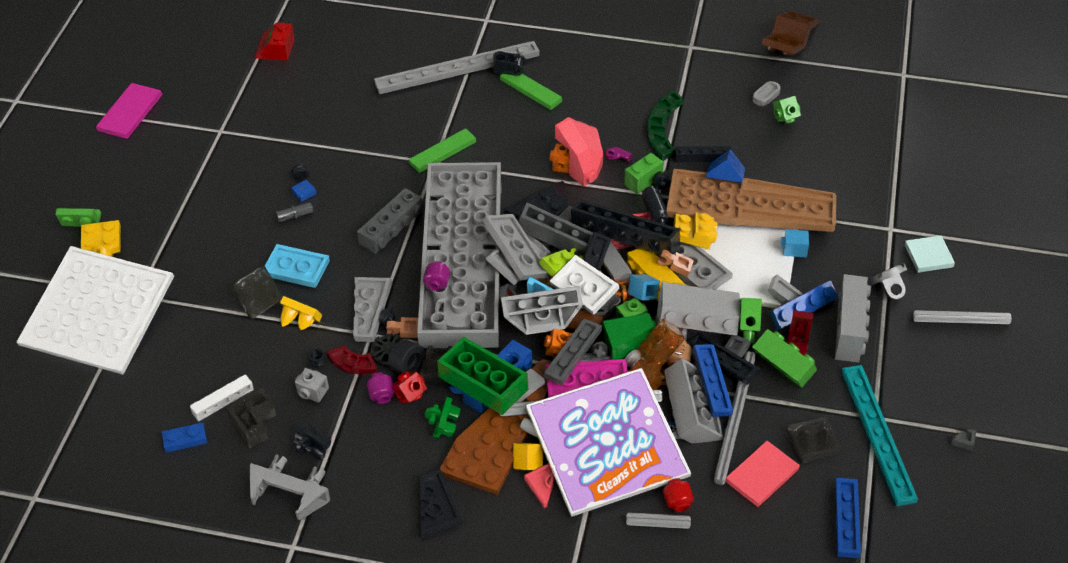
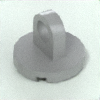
(889, 278)

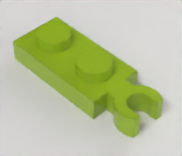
(555, 262)

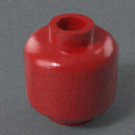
(678, 495)

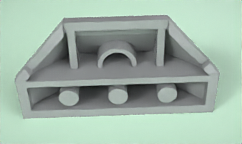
(542, 310)

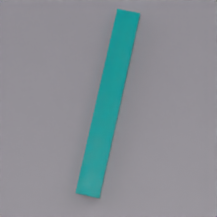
(879, 436)

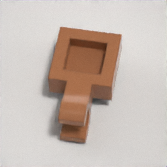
(678, 262)
(407, 327)

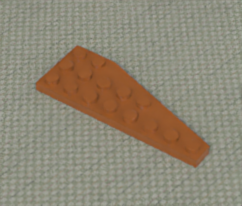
(485, 449)

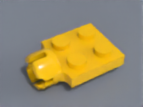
(101, 237)

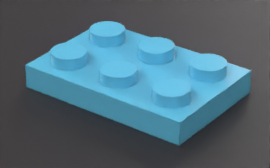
(296, 265)

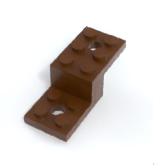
(790, 32)

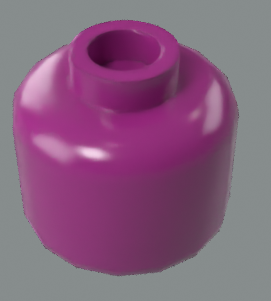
(436, 276)
(380, 388)

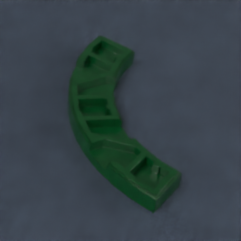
(657, 122)

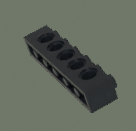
(626, 227)

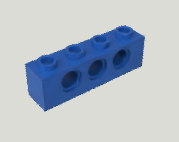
(514, 354)

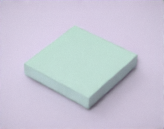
(929, 254)

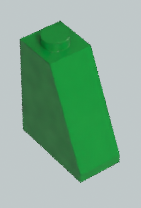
(626, 334)

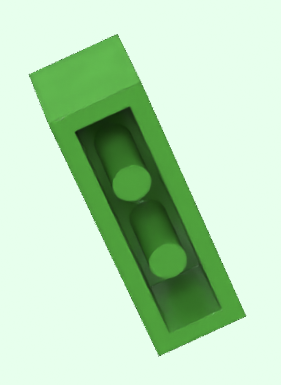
(785, 357)

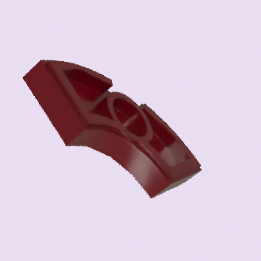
(352, 362)

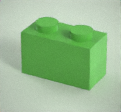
(642, 172)

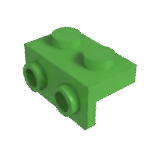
(77, 217)

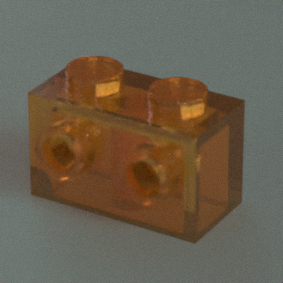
(661, 343)

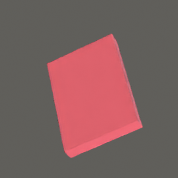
(762, 473)

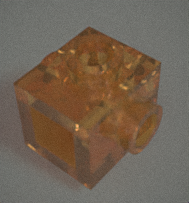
(651, 371)

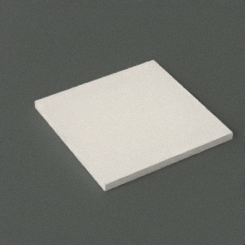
(753, 258)

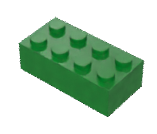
(483, 375)

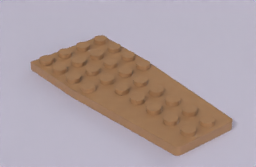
(751, 202)

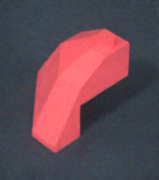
(584, 148)

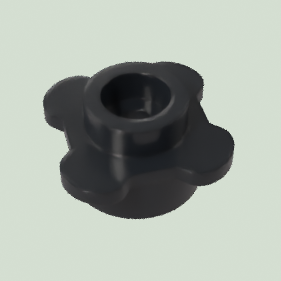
(661, 179)
(386, 315)

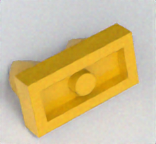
(292, 308)

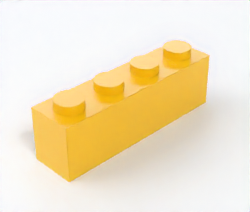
(645, 262)

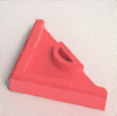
(541, 483)

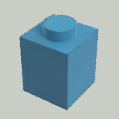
(795, 243)
(643, 287)

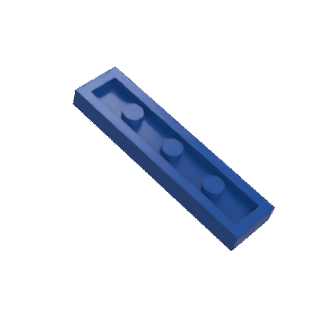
(806, 302)
(712, 380)
(847, 518)

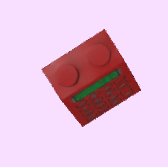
(276, 42)

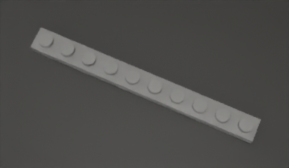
(449, 68)

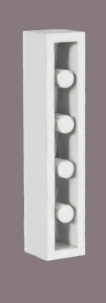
(221, 397)

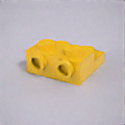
(697, 230)

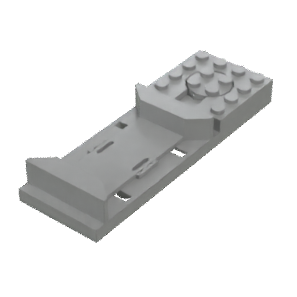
(455, 224)

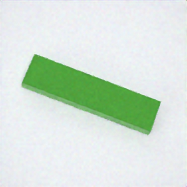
(532, 90)
(442, 150)

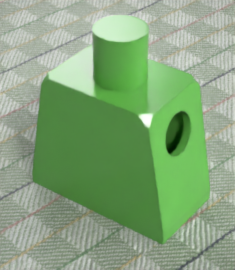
(750, 310)

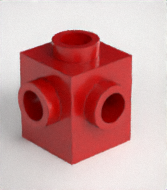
(409, 387)

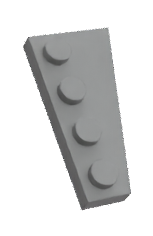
(370, 300)

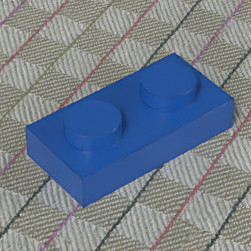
(184, 437)

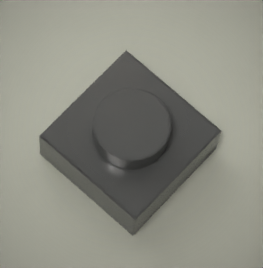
(738, 345)

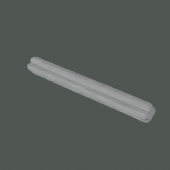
(961, 317)

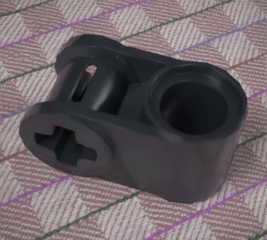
(506, 63)

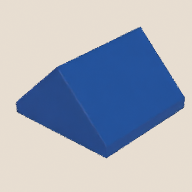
(726, 168)

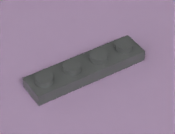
(573, 351)

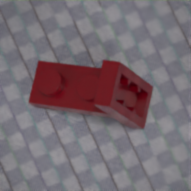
(800, 330)

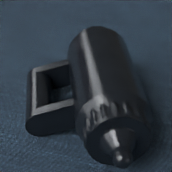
(655, 205)

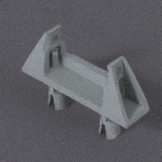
(313, 494)

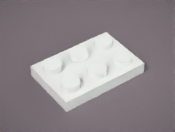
(594, 285)

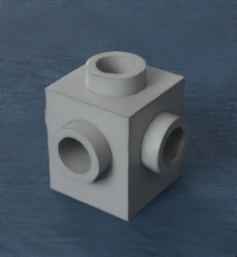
(311, 385)

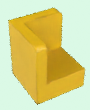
(527, 456)

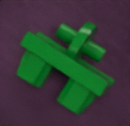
(440, 416)

